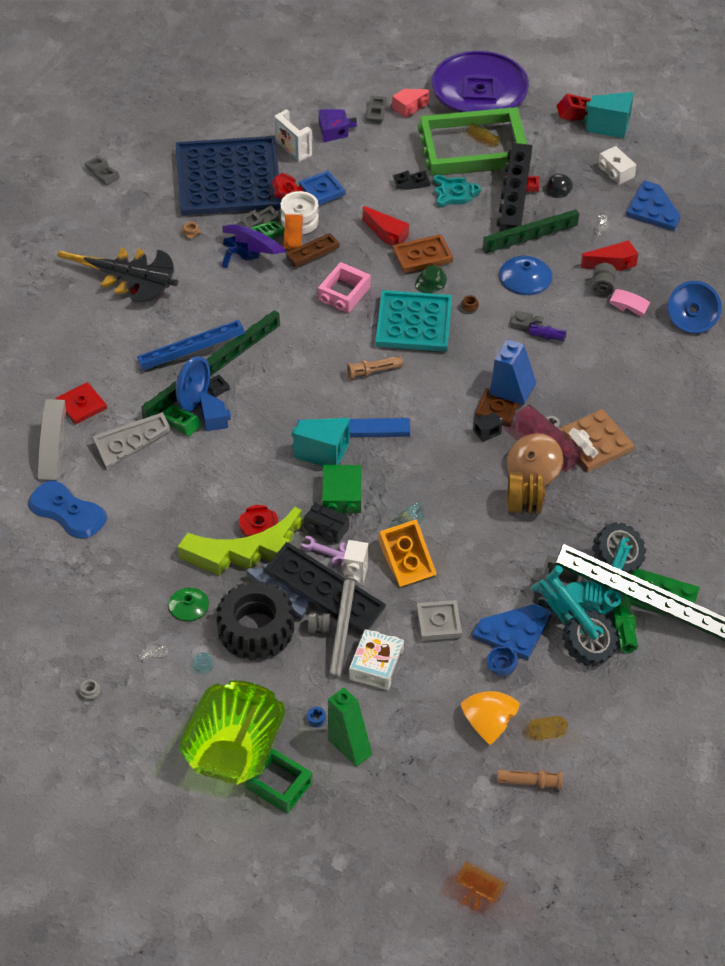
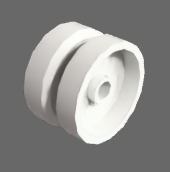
(301, 203)

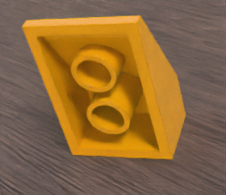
(406, 553)

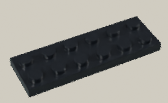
(322, 586)

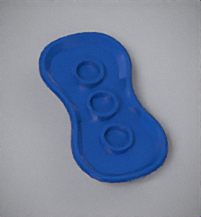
(76, 516)

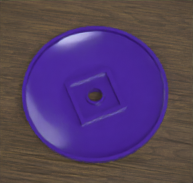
(461, 75)

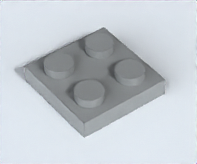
(439, 620)

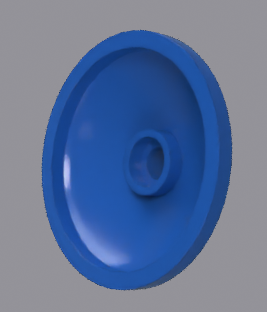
(525, 275)
(698, 296)
(190, 381)

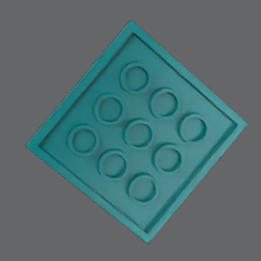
(414, 320)

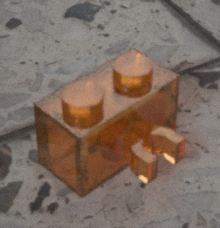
(482, 883)

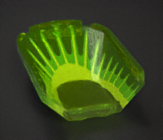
(232, 731)

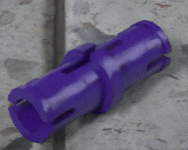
(547, 332)

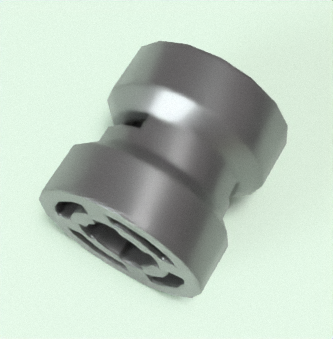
(324, 623)

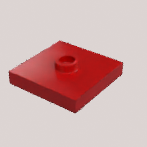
(82, 403)

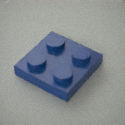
(323, 187)

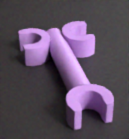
(338, 555)

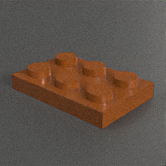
(422, 253)

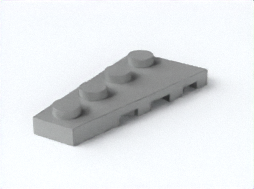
(125, 440)

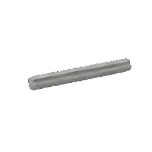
(342, 627)

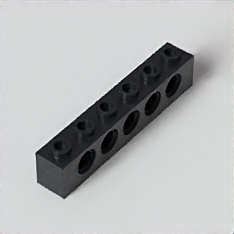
(516, 186)

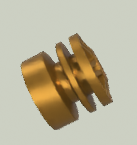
(525, 493)

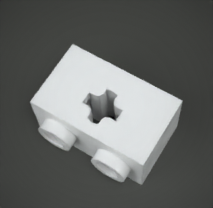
(617, 165)
(356, 561)

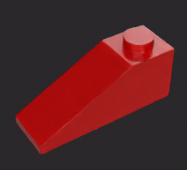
(572, 107)
(387, 228)
(619, 255)

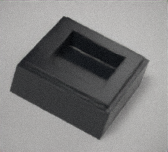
(218, 386)

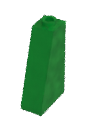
(347, 727)

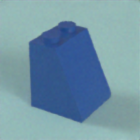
(512, 373)

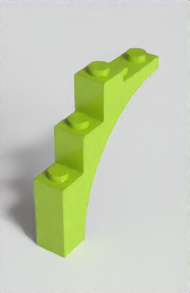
(245, 552)

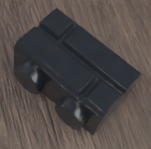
(326, 523)

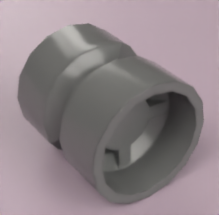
(603, 279)

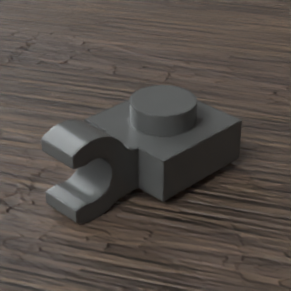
(523, 320)

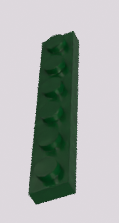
(530, 231)

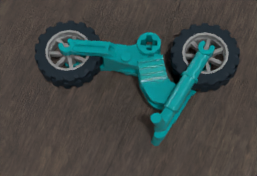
(586, 597)

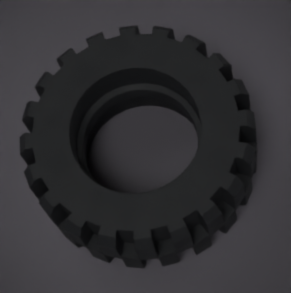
(255, 641)

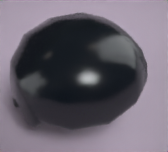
(558, 185)

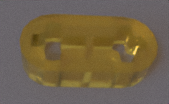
(547, 728)

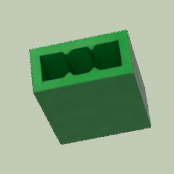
(342, 488)

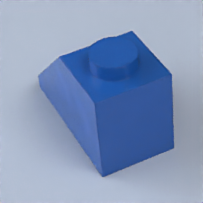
(214, 412)

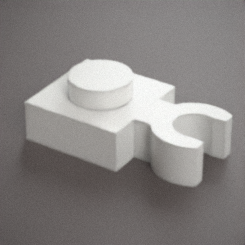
(583, 441)

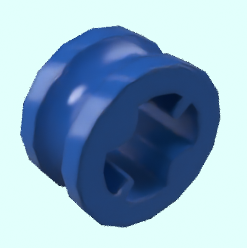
(322, 716)

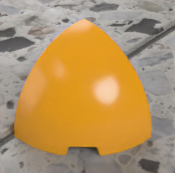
(489, 713)

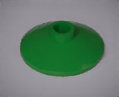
(188, 610)

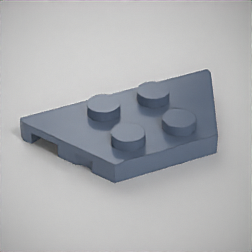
(298, 602)

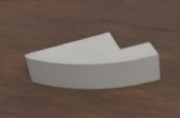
(51, 440)

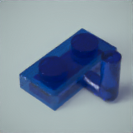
(239, 248)

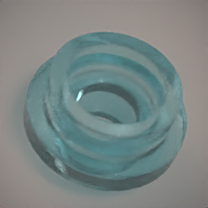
(203, 658)

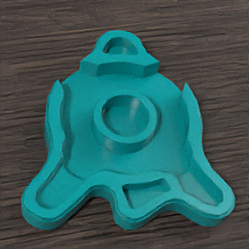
(454, 190)

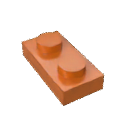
(293, 231)

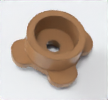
(191, 230)

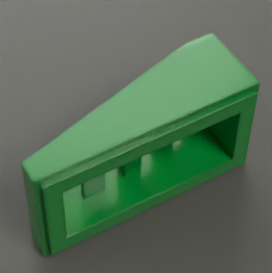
(265, 229)
(182, 420)

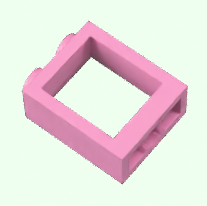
(349, 275)

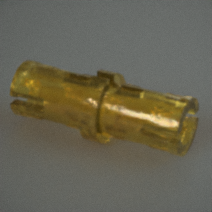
(484, 134)

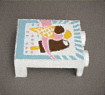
(292, 140)
(376, 659)

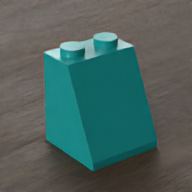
(609, 114)
(321, 440)

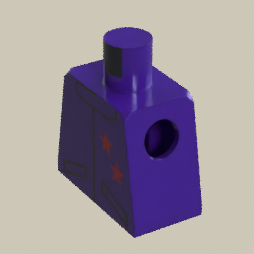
(334, 124)

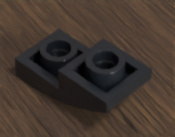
(414, 181)

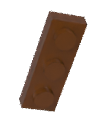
(312, 250)

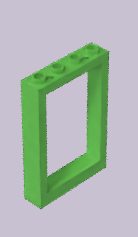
(467, 163)

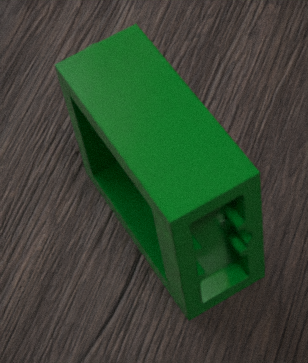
(295, 791)

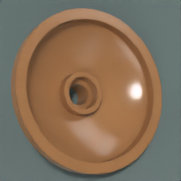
(547, 457)

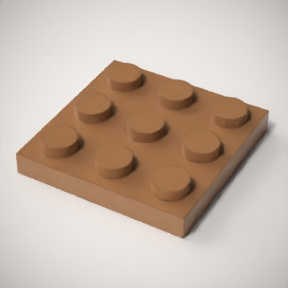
(605, 437)

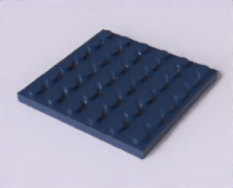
(227, 175)

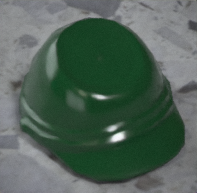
(431, 279)

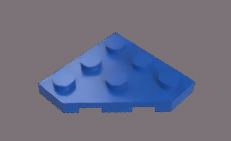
(653, 207)
(514, 628)

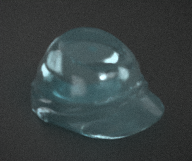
(411, 513)

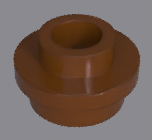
(469, 303)

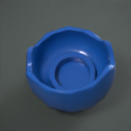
(502, 661)

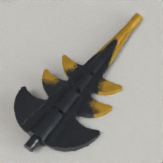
(151, 278)

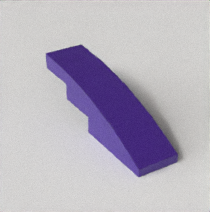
(256, 240)

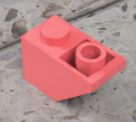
(409, 101)

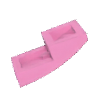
(631, 301)

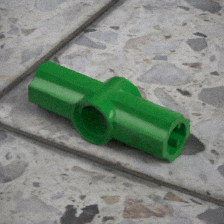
(625, 626)

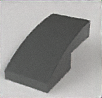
(376, 108)
(101, 170)
(253, 218)

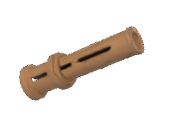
(365, 367)
(540, 779)

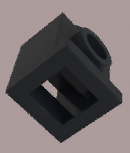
(487, 426)

